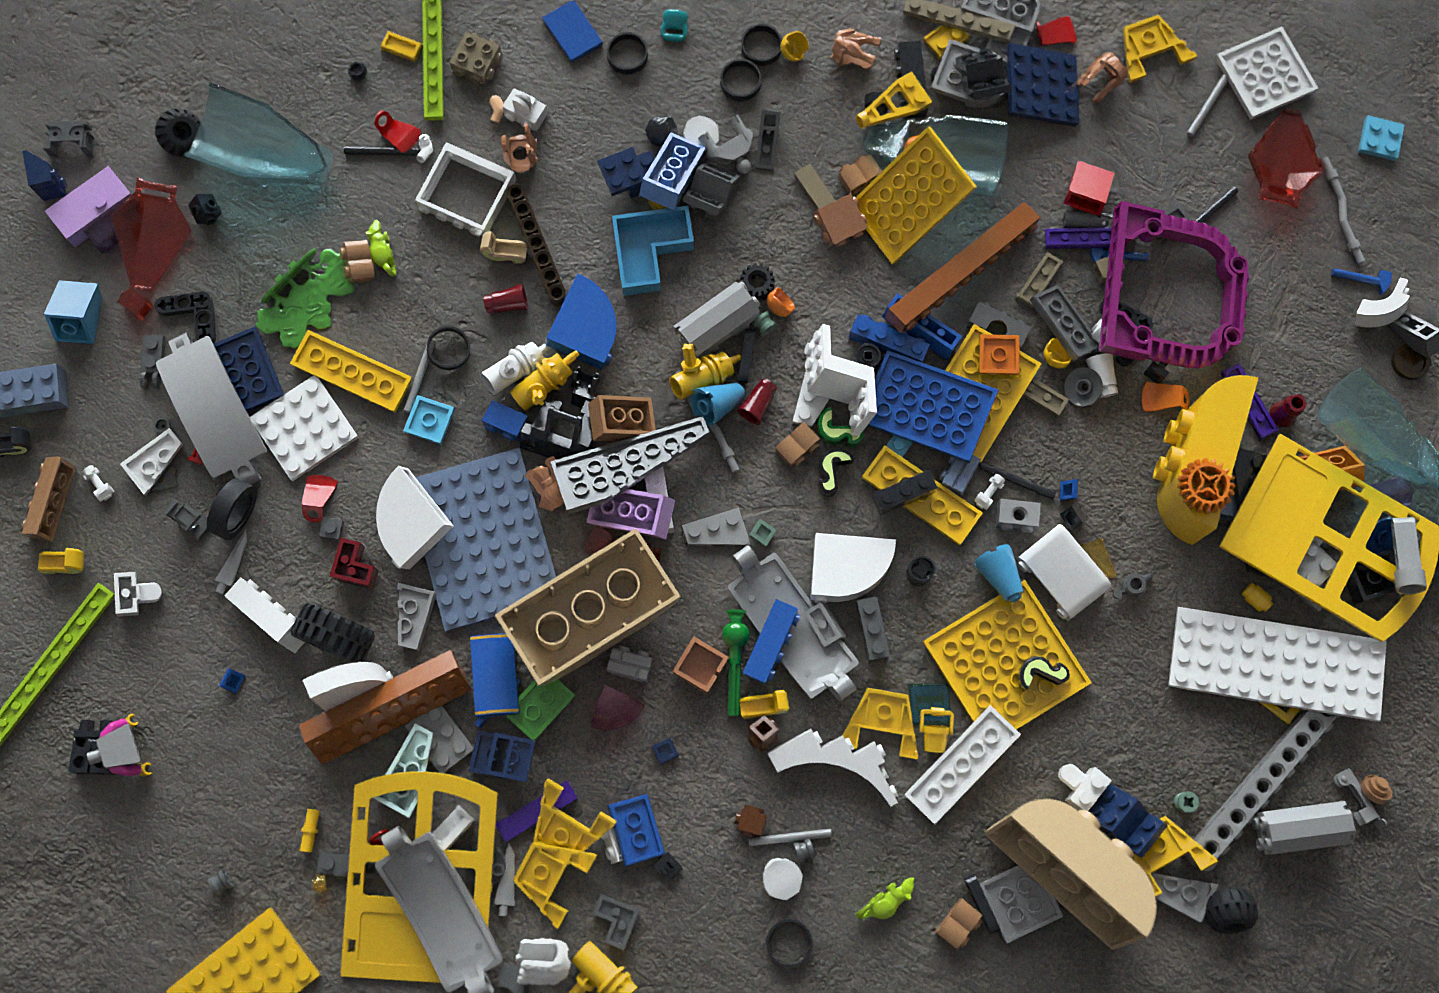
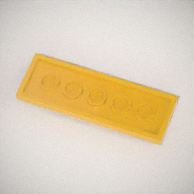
(351, 371)
(940, 510)

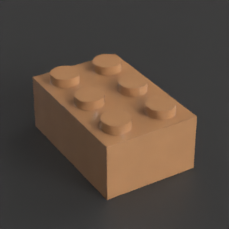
(620, 417)

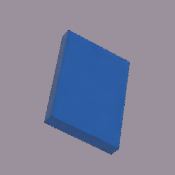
(572, 31)
(636, 830)

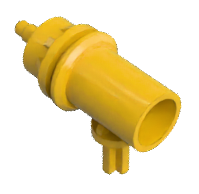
(701, 372)
(543, 380)
(600, 973)

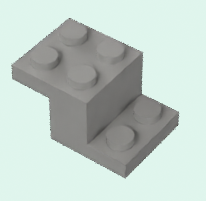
(1316, 568)

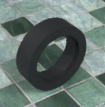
(231, 509)

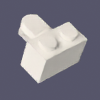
(524, 109)
(130, 594)
(1084, 787)

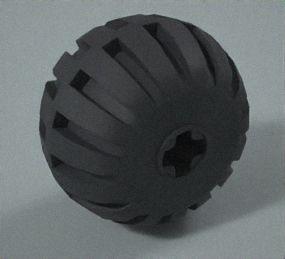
(166, 128)
(1231, 911)

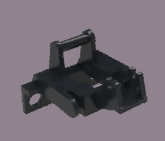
(550, 444)

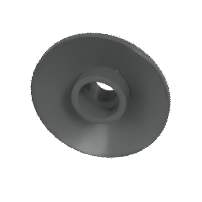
(1074, 386)

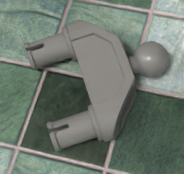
(733, 150)

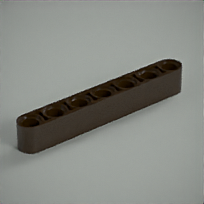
(534, 236)

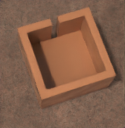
(700, 665)

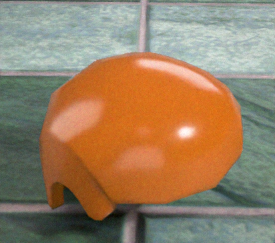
(780, 303)

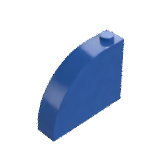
(585, 324)

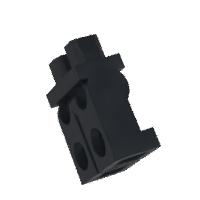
(83, 743)

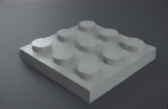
(1019, 903)

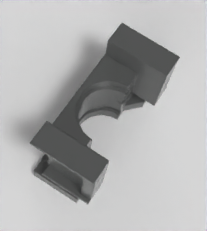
(69, 131)
(187, 519)

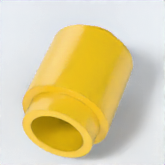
(1257, 597)

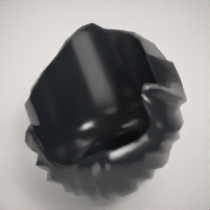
(659, 129)

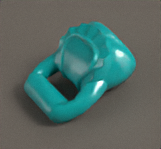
(674, 20)

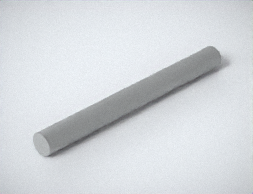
(1207, 106)
(418, 378)
(798, 836)

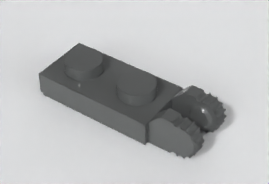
(152, 351)
(338, 865)

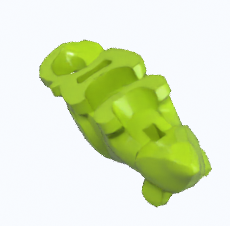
(380, 248)
(885, 905)

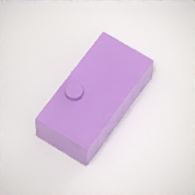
(88, 205)
(634, 510)

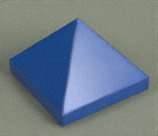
(1069, 490)
(232, 680)

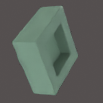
(762, 533)

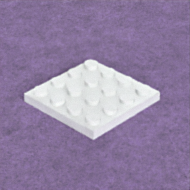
(1266, 73)
(304, 427)

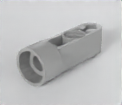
(1408, 576)

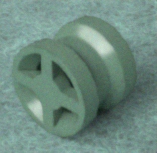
(764, 323)
(1182, 804)

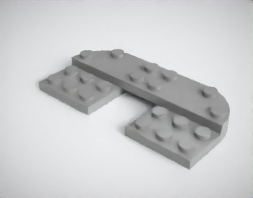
(949, 76)

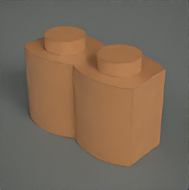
(859, 175)
(357, 261)
(797, 445)
(959, 923)

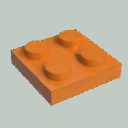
(999, 354)

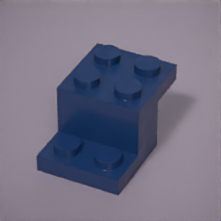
(625, 171)
(502, 756)
(1127, 820)

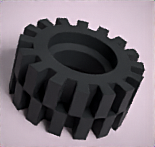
(762, 272)

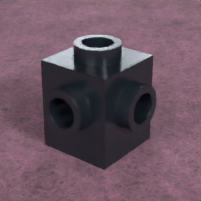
(204, 209)

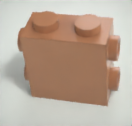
(840, 220)

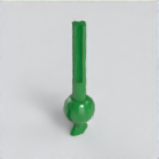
(735, 635)

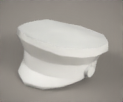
(700, 125)
(782, 878)

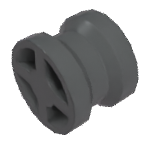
(804, 850)
(220, 882)

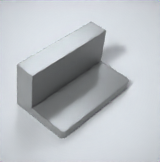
(825, 624)

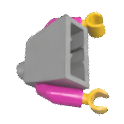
(119, 749)

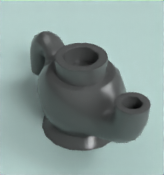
(1133, 585)

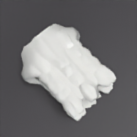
(543, 962)

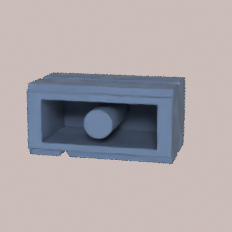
(959, 474)

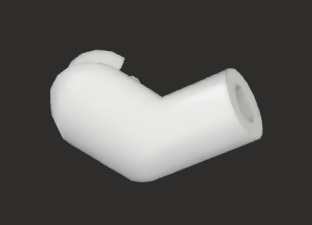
(425, 147)

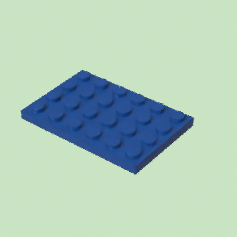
(931, 406)

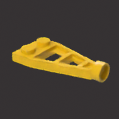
(912, 92)

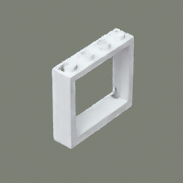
(475, 162)

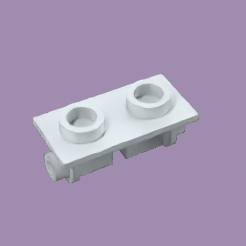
(612, 848)

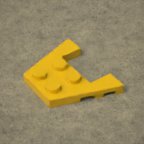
(1148, 39)
(887, 713)
(563, 831)
(1169, 847)
(542, 872)

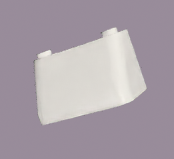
(1065, 571)

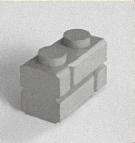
(630, 664)

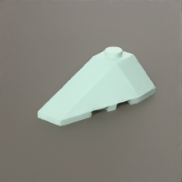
(411, 757)

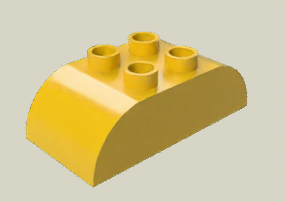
(1205, 430)

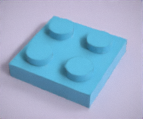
(1381, 138)
(429, 420)

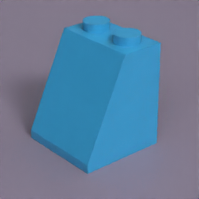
(74, 312)

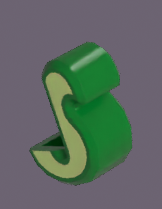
(836, 434)

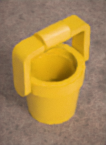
(936, 735)

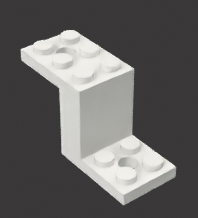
(840, 380)

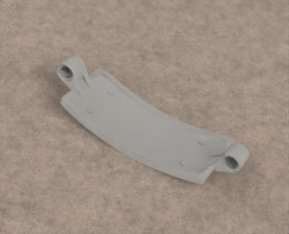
(211, 408)
(805, 656)
(439, 910)

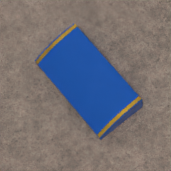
(494, 676)

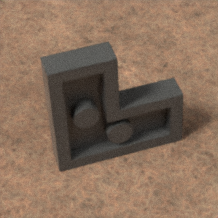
(622, 918)

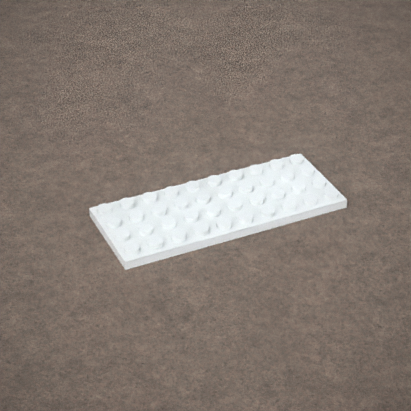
(1278, 664)

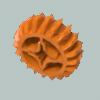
(1211, 492)

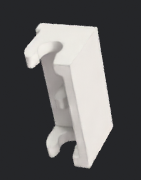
(453, 828)

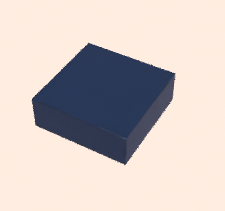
(665, 751)

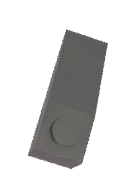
(767, 139)
(1417, 334)

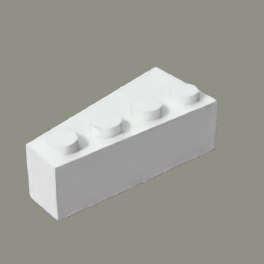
(264, 612)

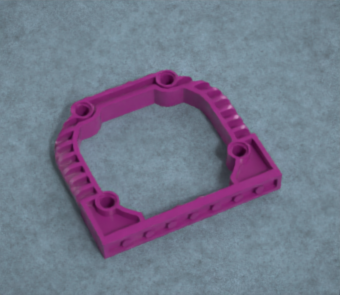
(1117, 330)

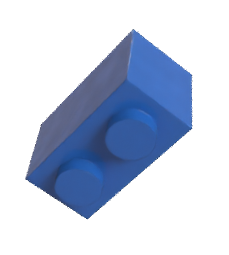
(504, 420)

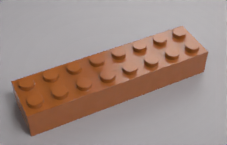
(385, 707)

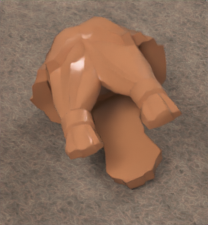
(847, 48)
(1114, 69)
(524, 141)
(546, 485)

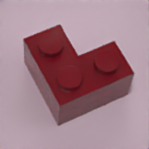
(348, 565)

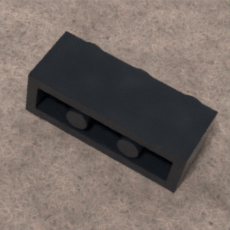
(904, 492)

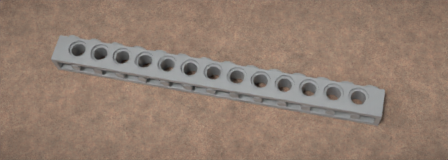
(1262, 774)

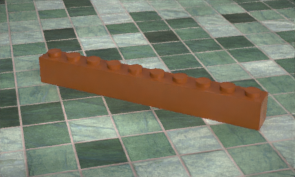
(962, 268)

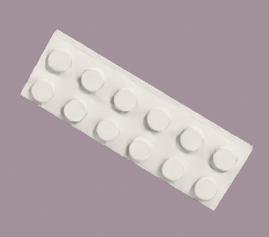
(962, 764)

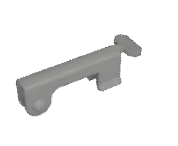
(1368, 812)

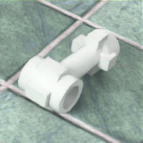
(103, 490)
(984, 500)

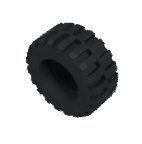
(332, 633)

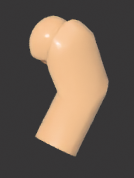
(496, 104)

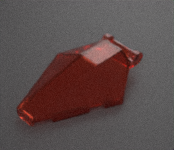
(1286, 159)
(149, 233)

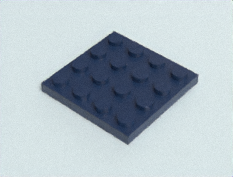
(1042, 85)
(249, 368)

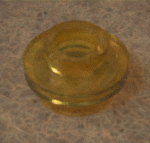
(319, 884)

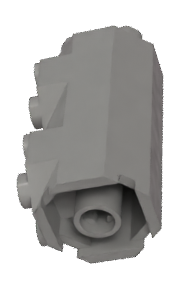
(718, 319)
(1304, 828)

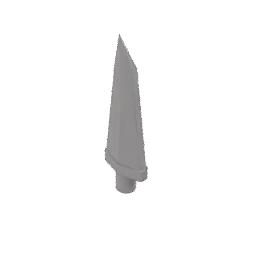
(230, 568)
(506, 887)

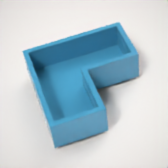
(645, 236)

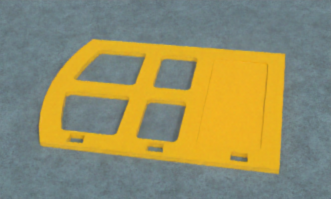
(1288, 511)
(383, 934)

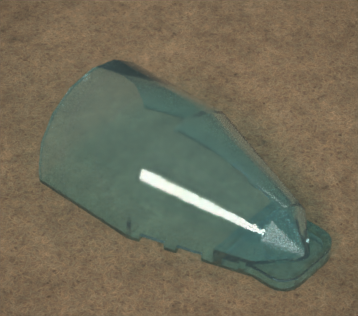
(256, 141)
(974, 143)
(1377, 431)

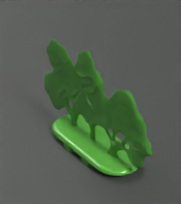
(305, 302)

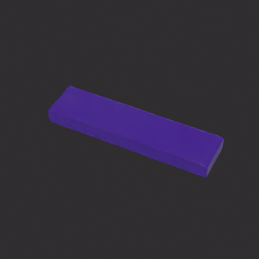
(1077, 238)
(1258, 414)
(528, 815)

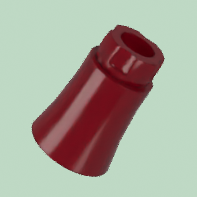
(506, 300)
(757, 402)
(1286, 411)

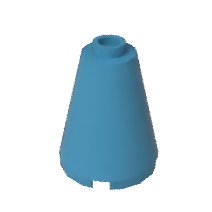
(716, 401)
(1001, 572)

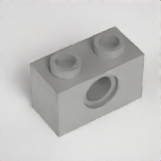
(1029, 511)

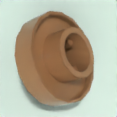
(1376, 789)

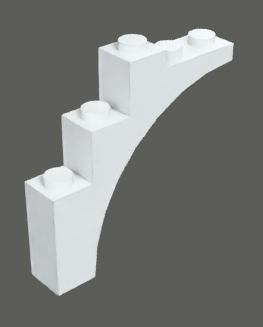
(865, 761)

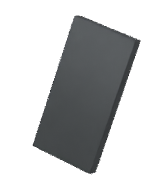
(1065, 322)

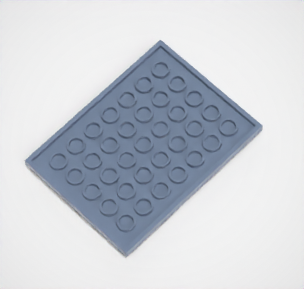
(496, 539)

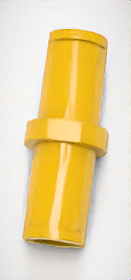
(309, 830)

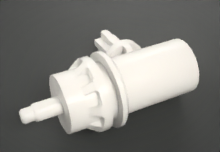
(518, 365)

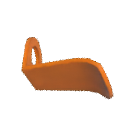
(1163, 396)

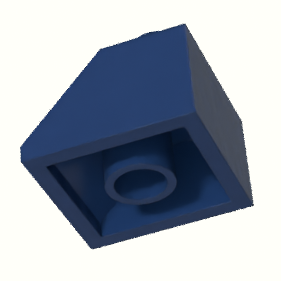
(43, 178)

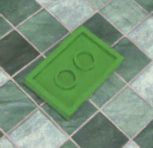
(540, 707)

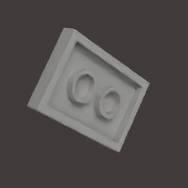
(448, 741)

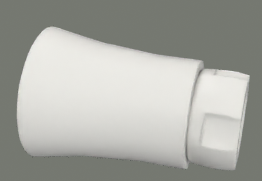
(1104, 367)

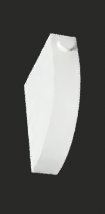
(408, 519)
(848, 566)
(344, 683)

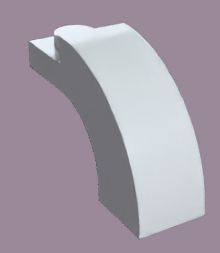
(1384, 311)

